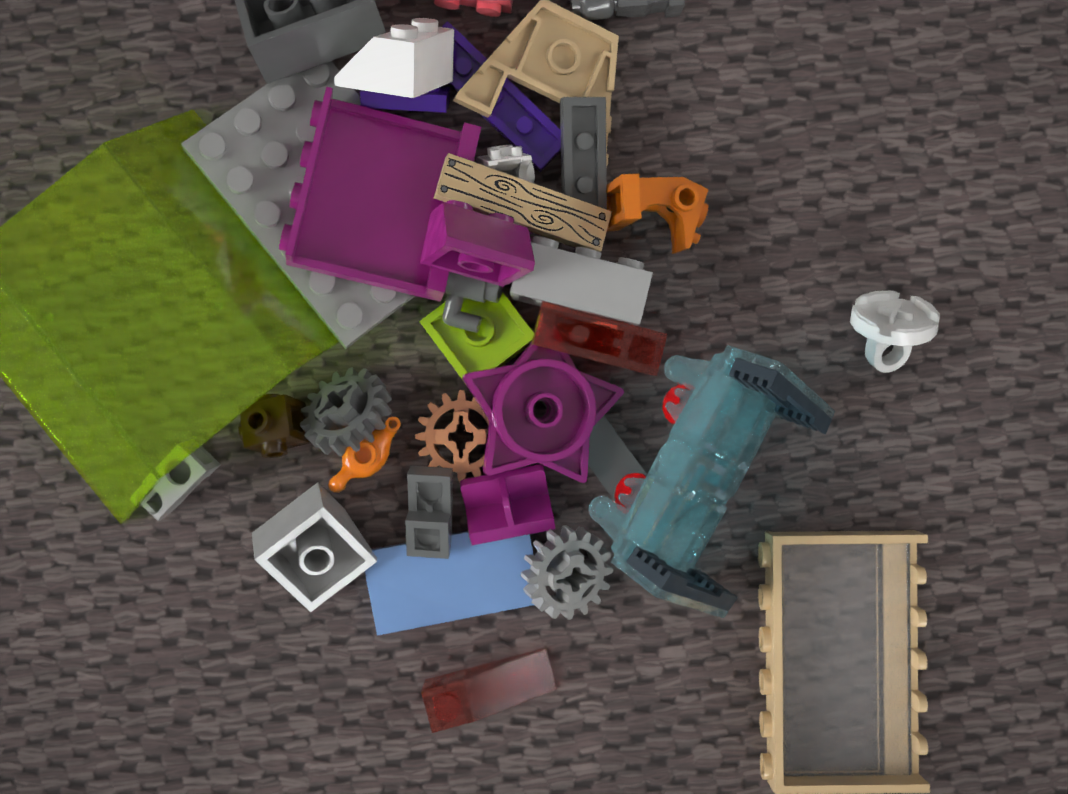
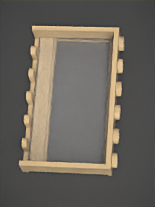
(842, 662)

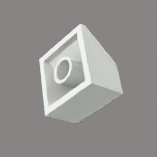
(403, 61)

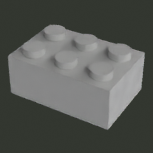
(584, 282)

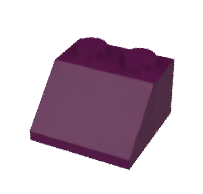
(477, 244)

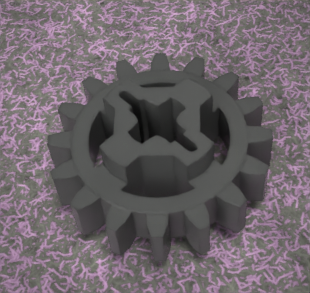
(346, 411)

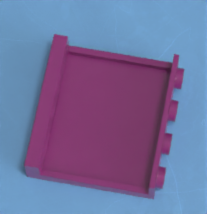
(370, 196)

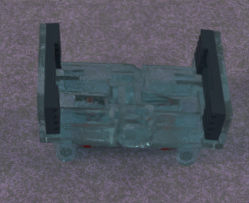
(719, 424)

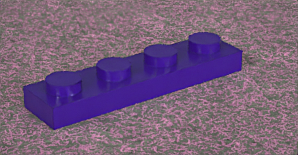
(513, 113)

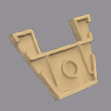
(551, 55)

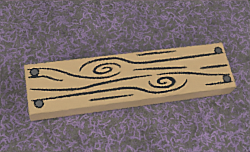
(529, 204)

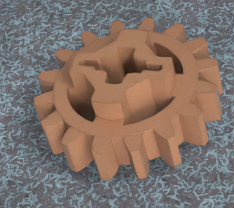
(443, 435)

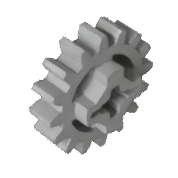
(567, 572)

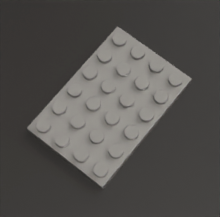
(253, 165)

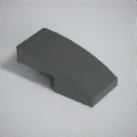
(429, 512)

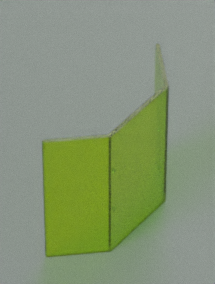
(142, 312)

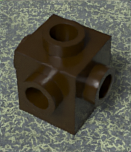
(273, 425)

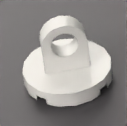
(895, 322)

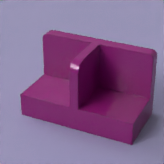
(507, 504)

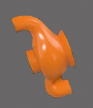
(369, 458)

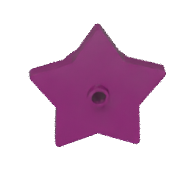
(558, 437)

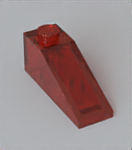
(599, 339)
(486, 689)

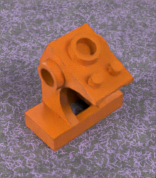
(631, 195)

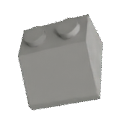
(312, 547)

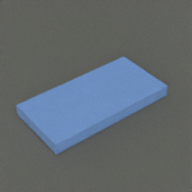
(431, 591)

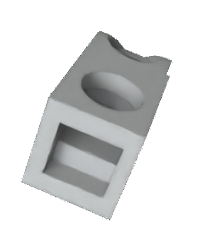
(179, 483)

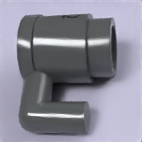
(463, 287)

